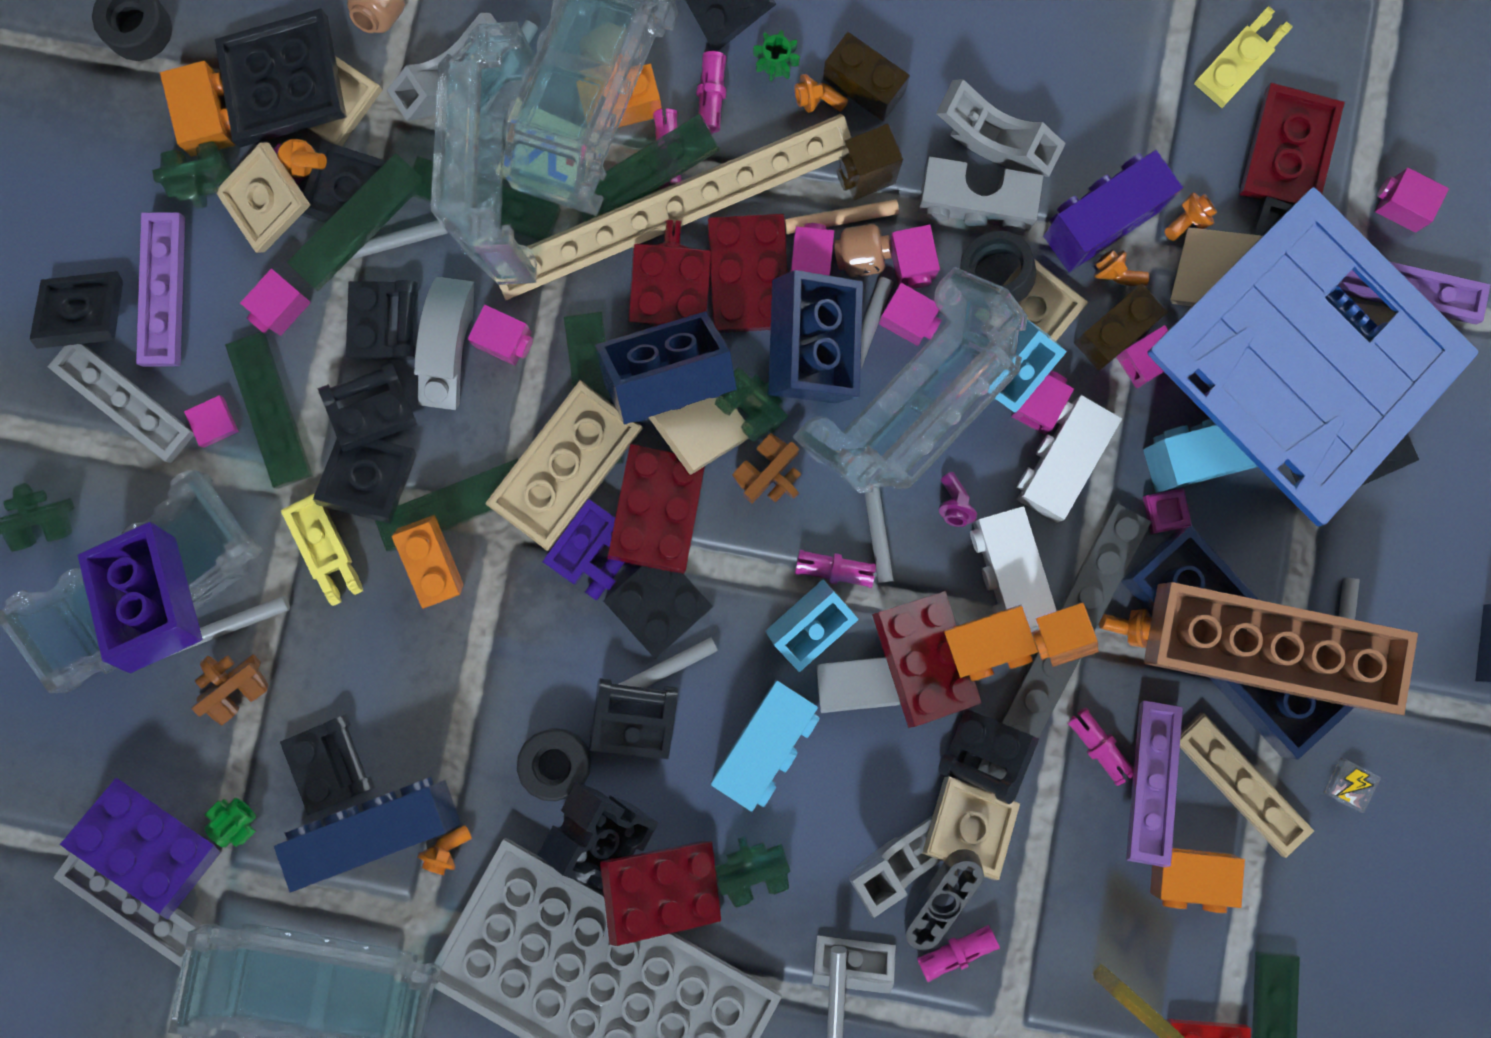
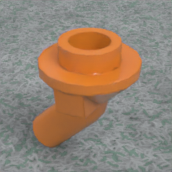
(809, 93)
(300, 158)
(1197, 211)
(1113, 267)
(1135, 628)
(438, 857)

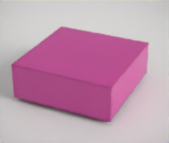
(211, 421)
(1167, 511)

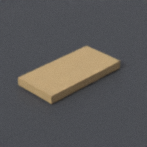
(563, 466)

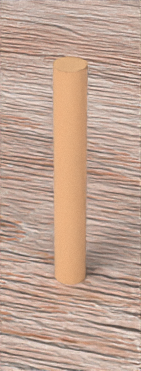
(845, 215)

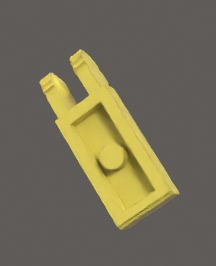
(1240, 60)
(321, 547)

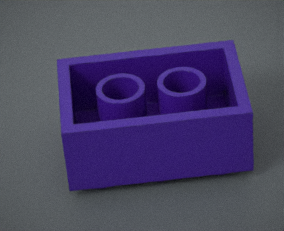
(1111, 209)
(139, 598)
(141, 848)

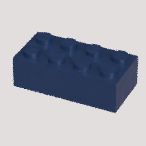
(362, 837)

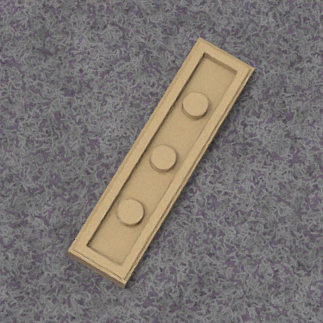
(1244, 785)

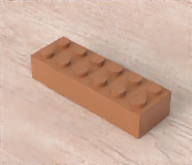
(1281, 648)

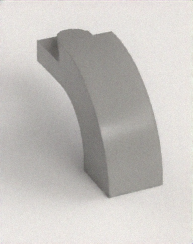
(416, 85)
(997, 136)
(441, 341)
(891, 868)

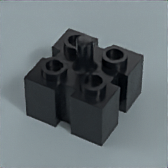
(595, 832)

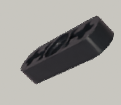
(943, 883)

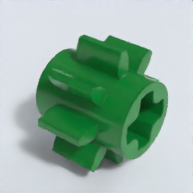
(772, 45)
(230, 822)

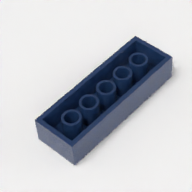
(1284, 720)

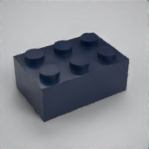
(815, 337)
(666, 367)

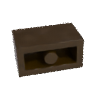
(865, 76)
(869, 162)
(1120, 327)

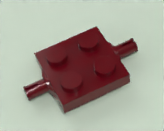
(668, 280)

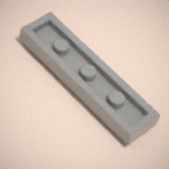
(122, 401)
(163, 935)

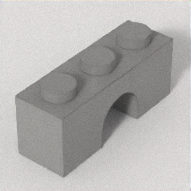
(948, 196)

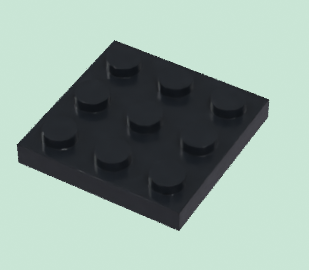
(280, 78)

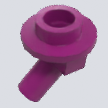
(957, 510)

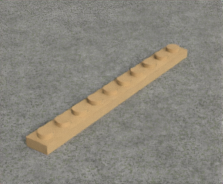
(685, 202)

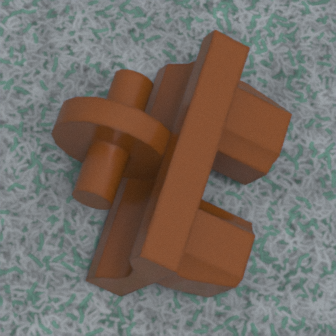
(779, 456)
(215, 699)

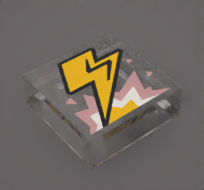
(1352, 785)

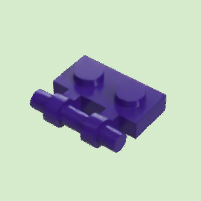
(579, 547)

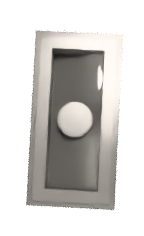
(855, 685)
(868, 964)

